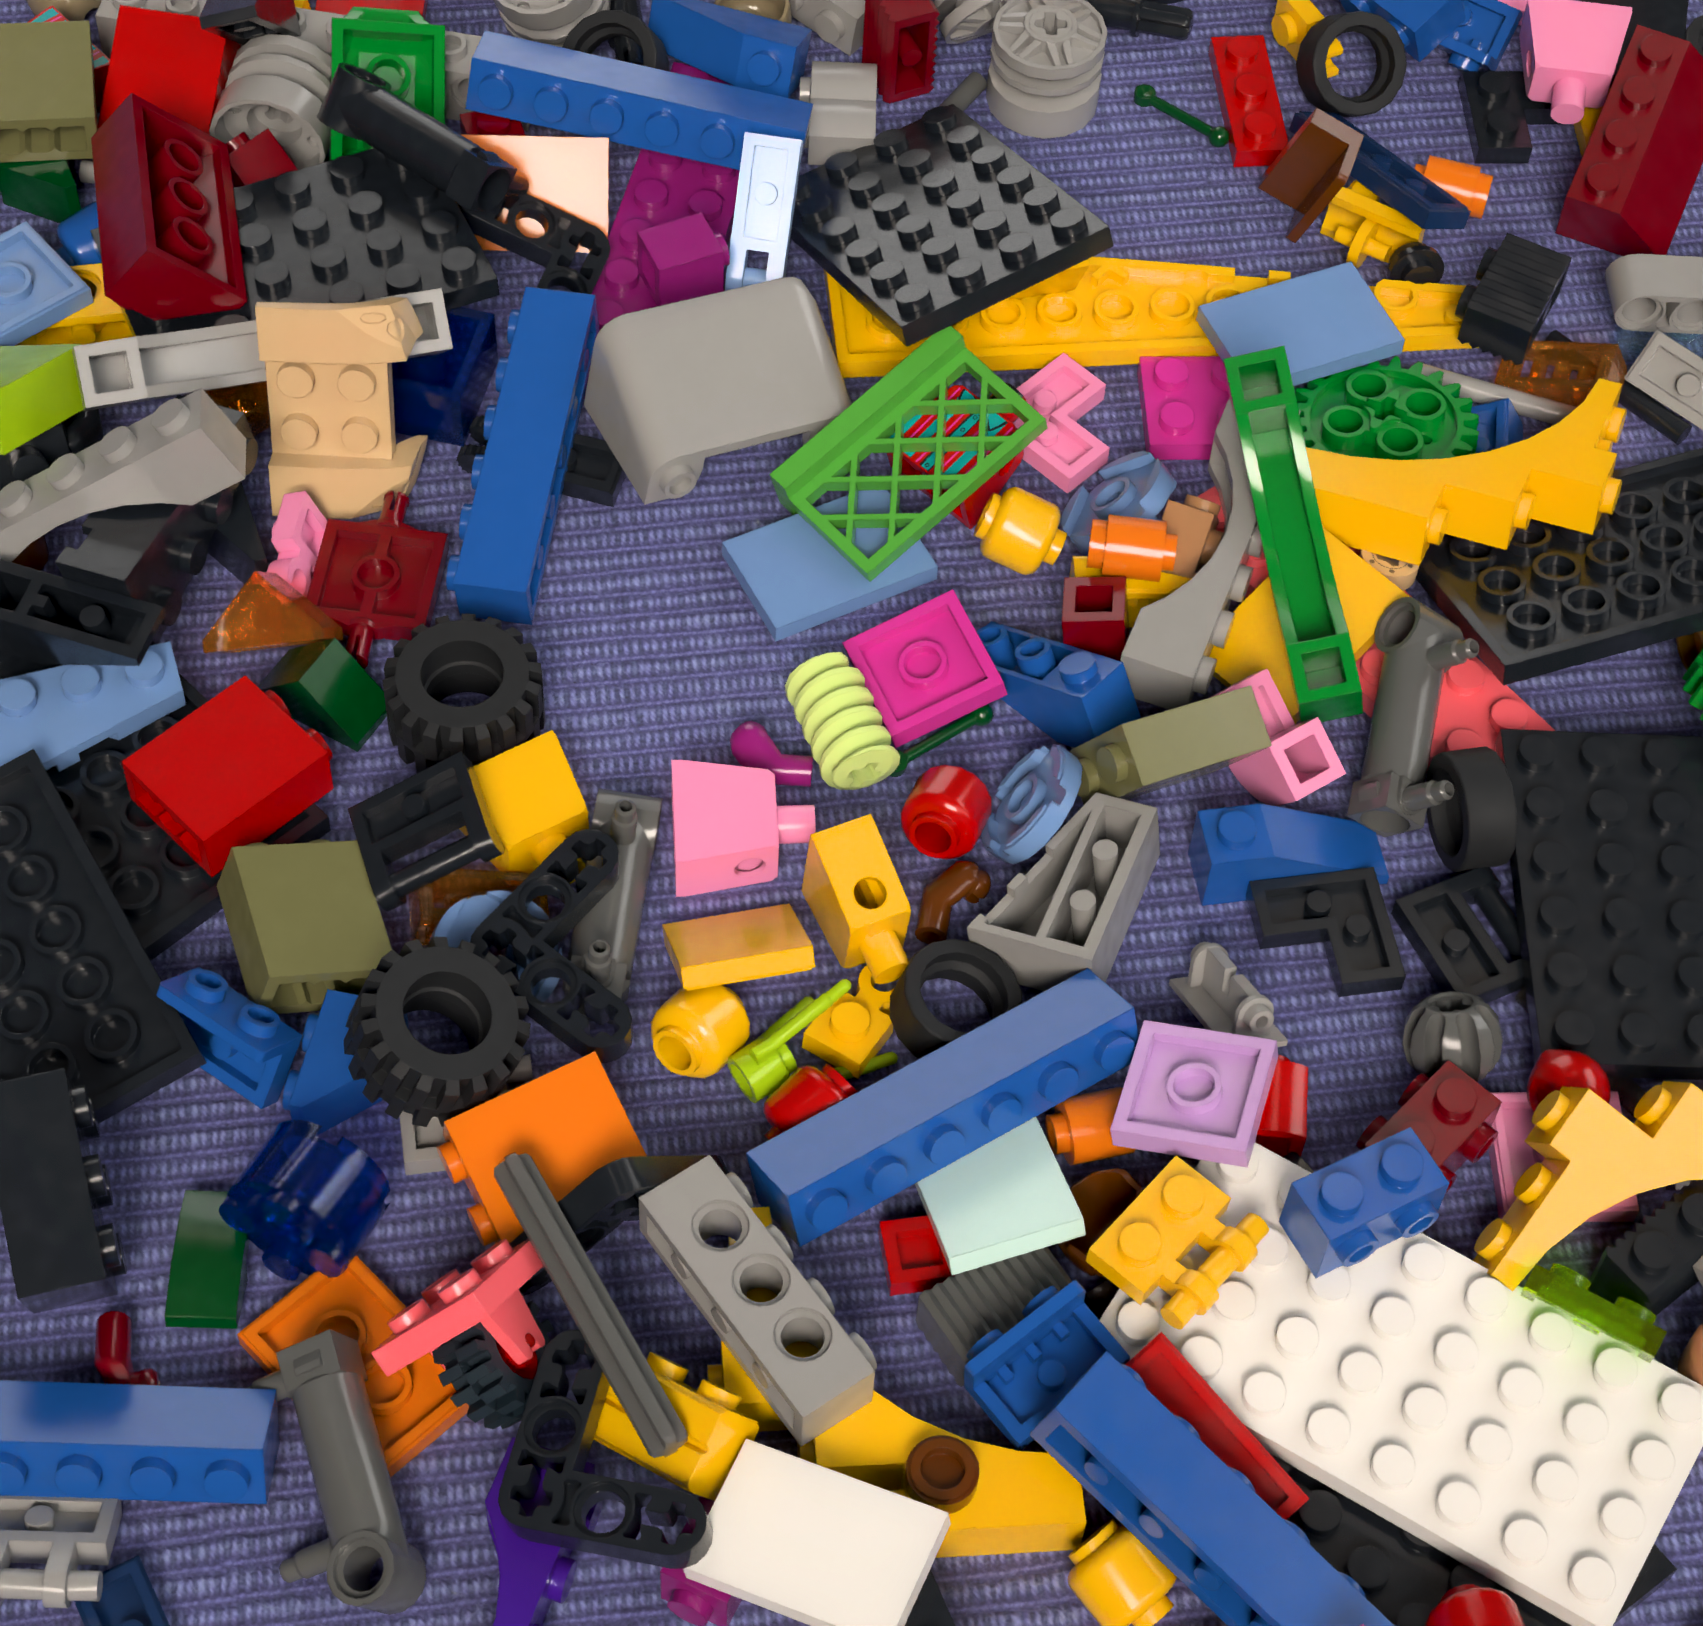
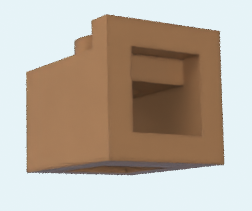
(1196, 530)

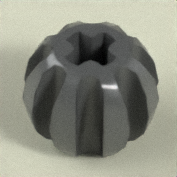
(1452, 1029)

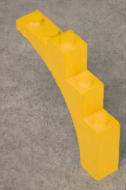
(1481, 496)
(1589, 1165)
(1021, 1496)

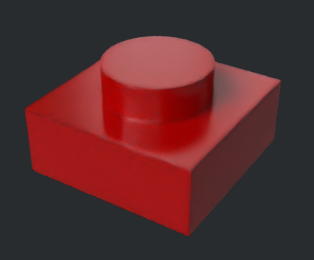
(911, 1255)

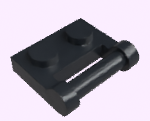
(417, 815)
(1455, 942)

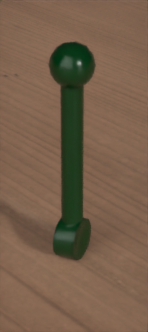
(1145, 96)
(979, 717)

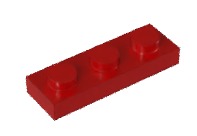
(1248, 99)

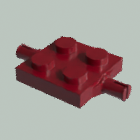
(378, 576)

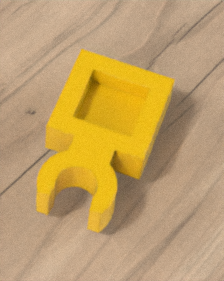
(1292, 23)
(852, 1027)

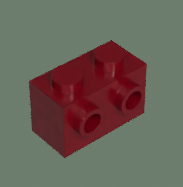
(1447, 1114)

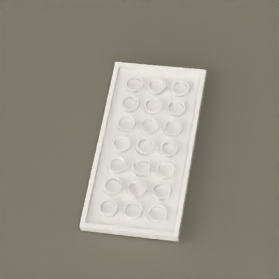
(1442, 1402)

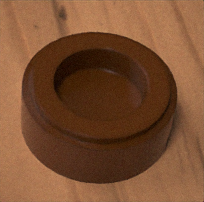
(942, 1473)

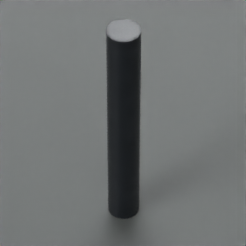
(1644, 406)

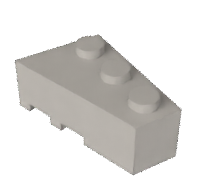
(1077, 897)

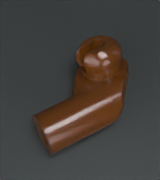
(938, 897)

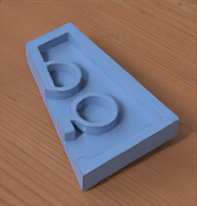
(81, 705)

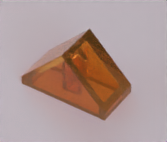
(269, 616)

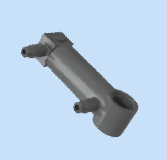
(1417, 653)
(608, 934)
(349, 1475)

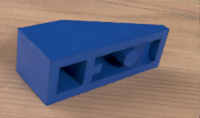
(733, 44)
(1274, 842)

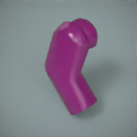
(756, 749)

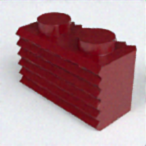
(902, 44)

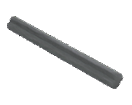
(591, 1306)

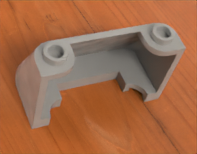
(711, 381)

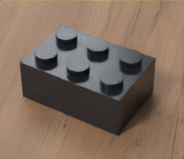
(55, 1194)

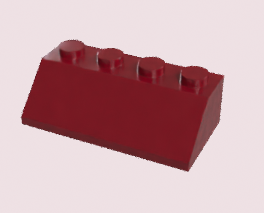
(1641, 151)
(165, 215)

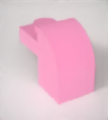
(1299, 754)

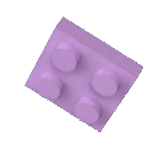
(1195, 1093)

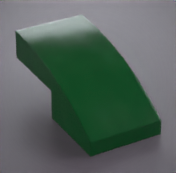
(206, 1266)

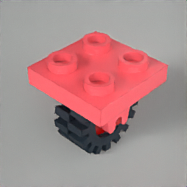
(477, 1333)

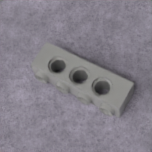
(803, 1392)

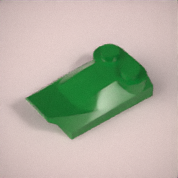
(396, 48)

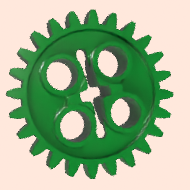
(1387, 414)

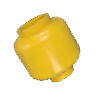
(1020, 531)
(699, 1030)
(1120, 1578)

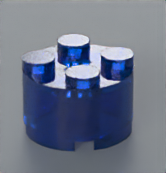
(307, 1201)

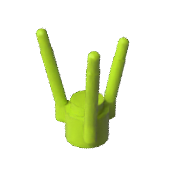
(768, 1061)

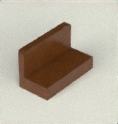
(1312, 168)

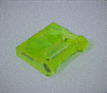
(1623, 1320)

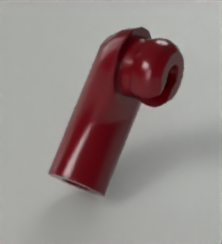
(114, 1352)

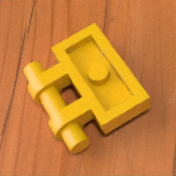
(1160, 1230)

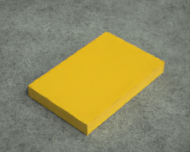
(1256, 633)

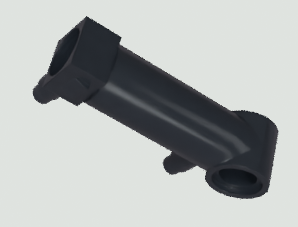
(367, 110)

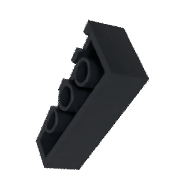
(153, 547)

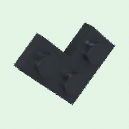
(1499, 115)
(1340, 911)

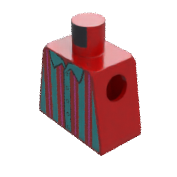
(960, 461)

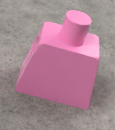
(1571, 53)
(730, 826)

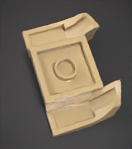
(336, 402)

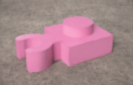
(297, 540)

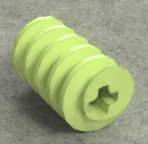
(841, 722)

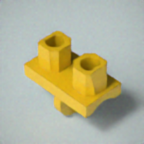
(1367, 225)

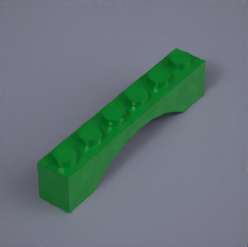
(1293, 536)

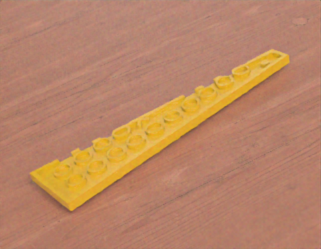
(1116, 317)

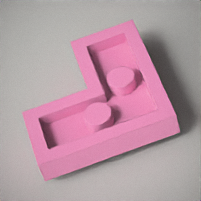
(1065, 450)

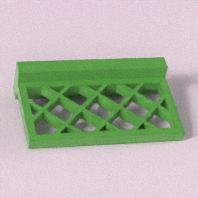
(866, 430)

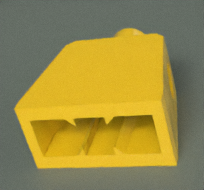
(531, 802)
(858, 898)

